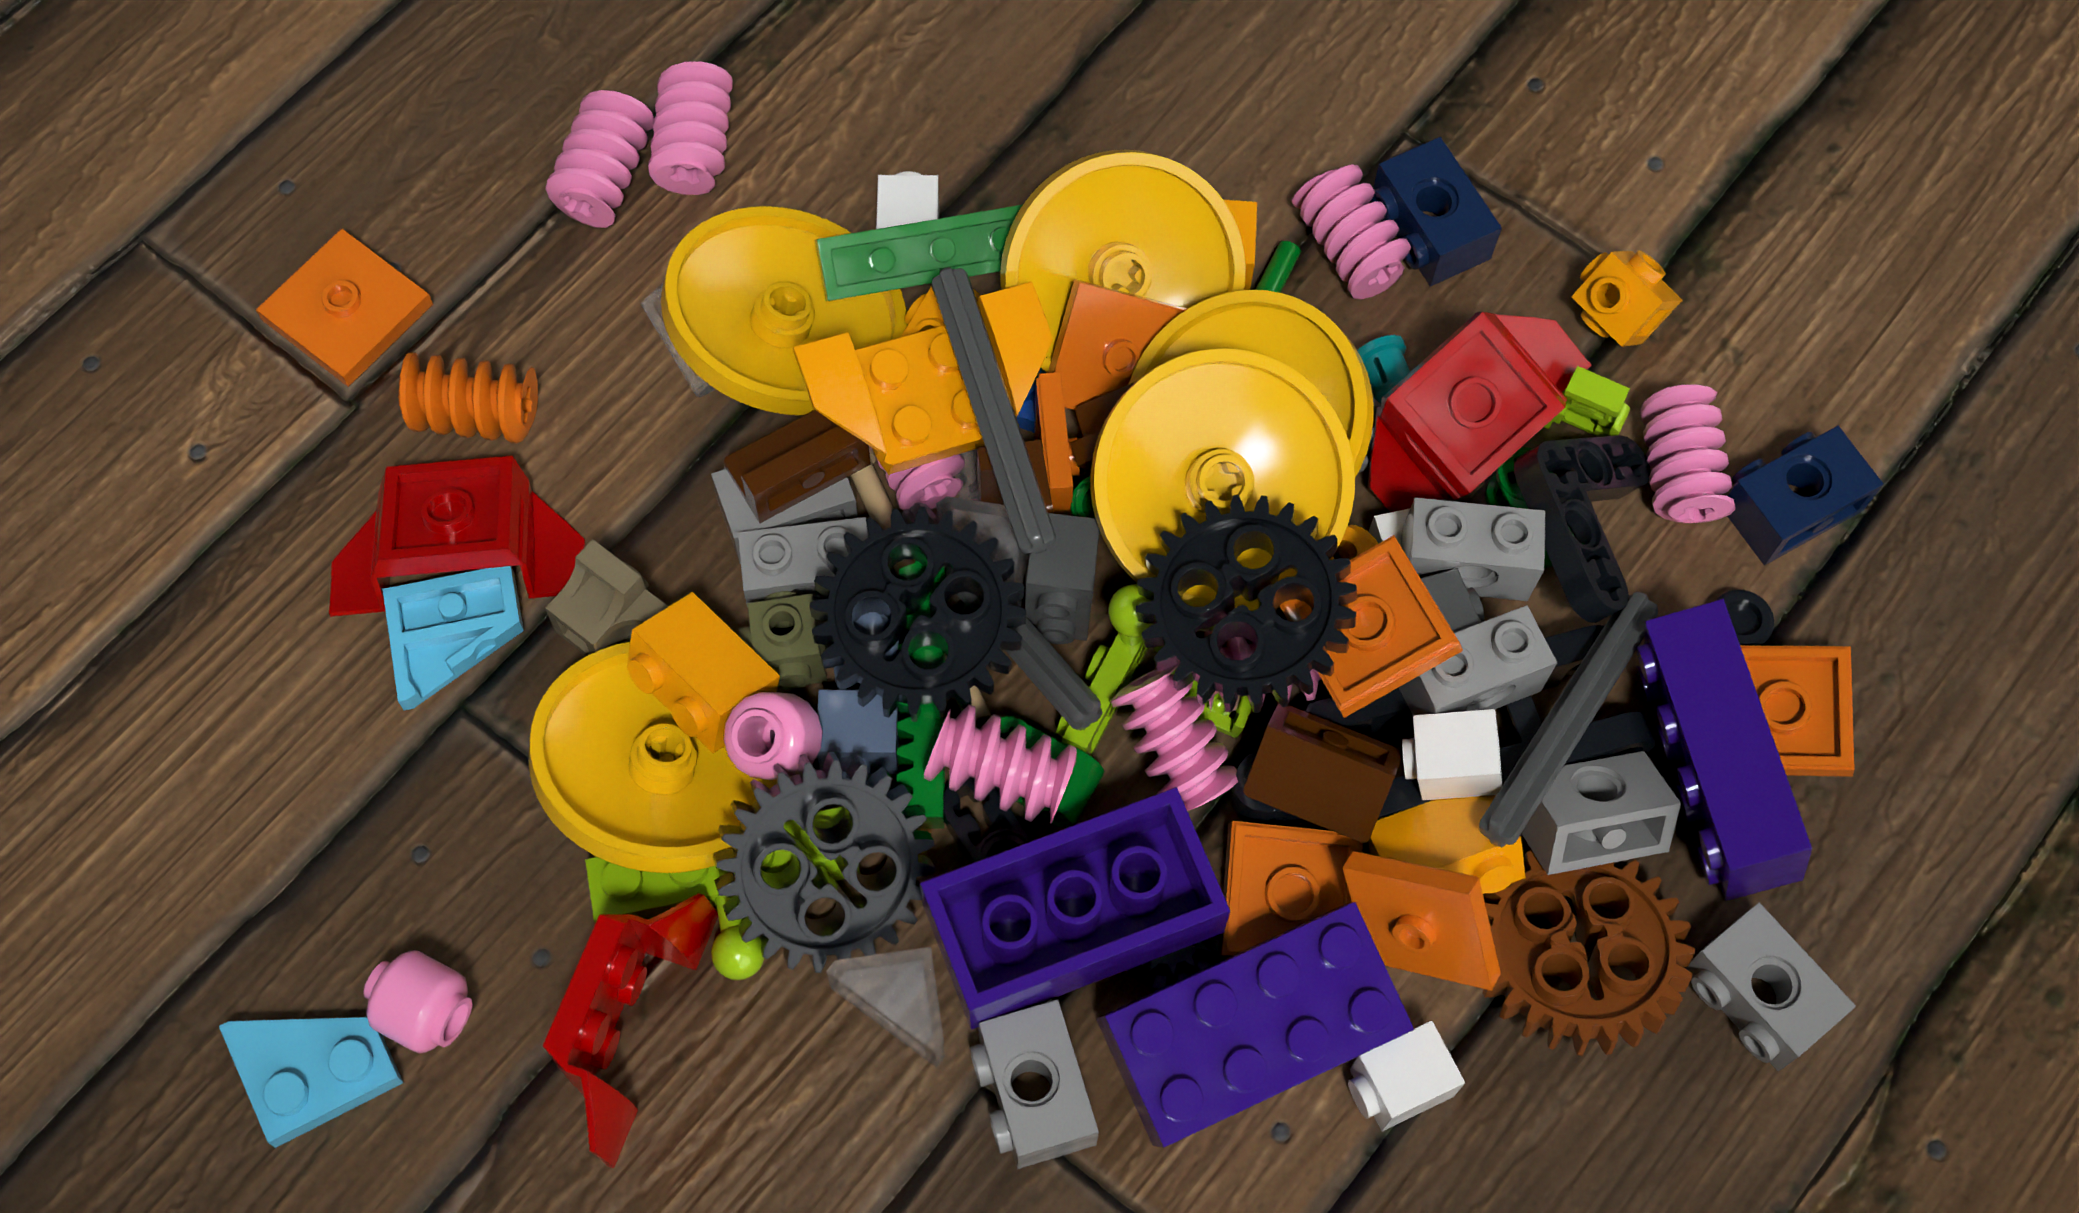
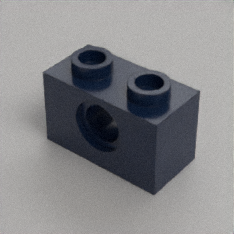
(1434, 182)
(1828, 472)

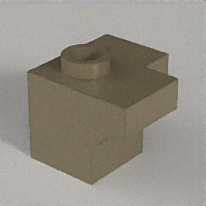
(601, 601)

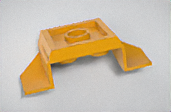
(909, 391)

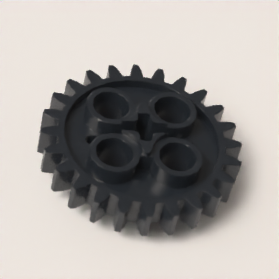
(866, 585)
(1284, 648)
(870, 824)

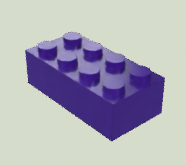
(1724, 752)
(1074, 907)
(1254, 1025)

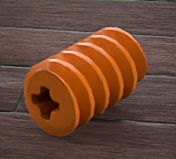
(465, 401)

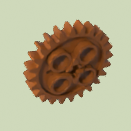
(1637, 939)

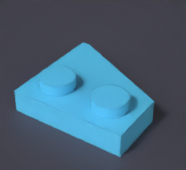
(448, 627)
(308, 1070)

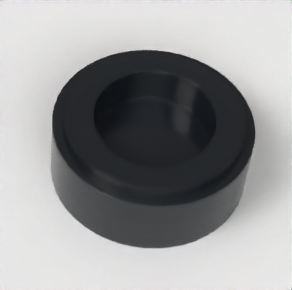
(1750, 617)

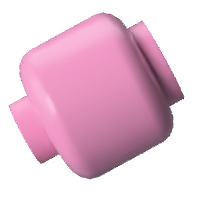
(771, 731)
(417, 1001)

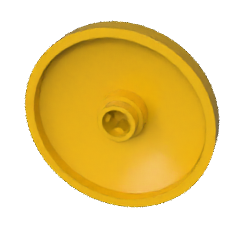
(1124, 226)
(752, 291)
(1285, 331)
(1210, 432)
(625, 774)

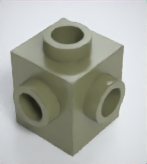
(784, 639)

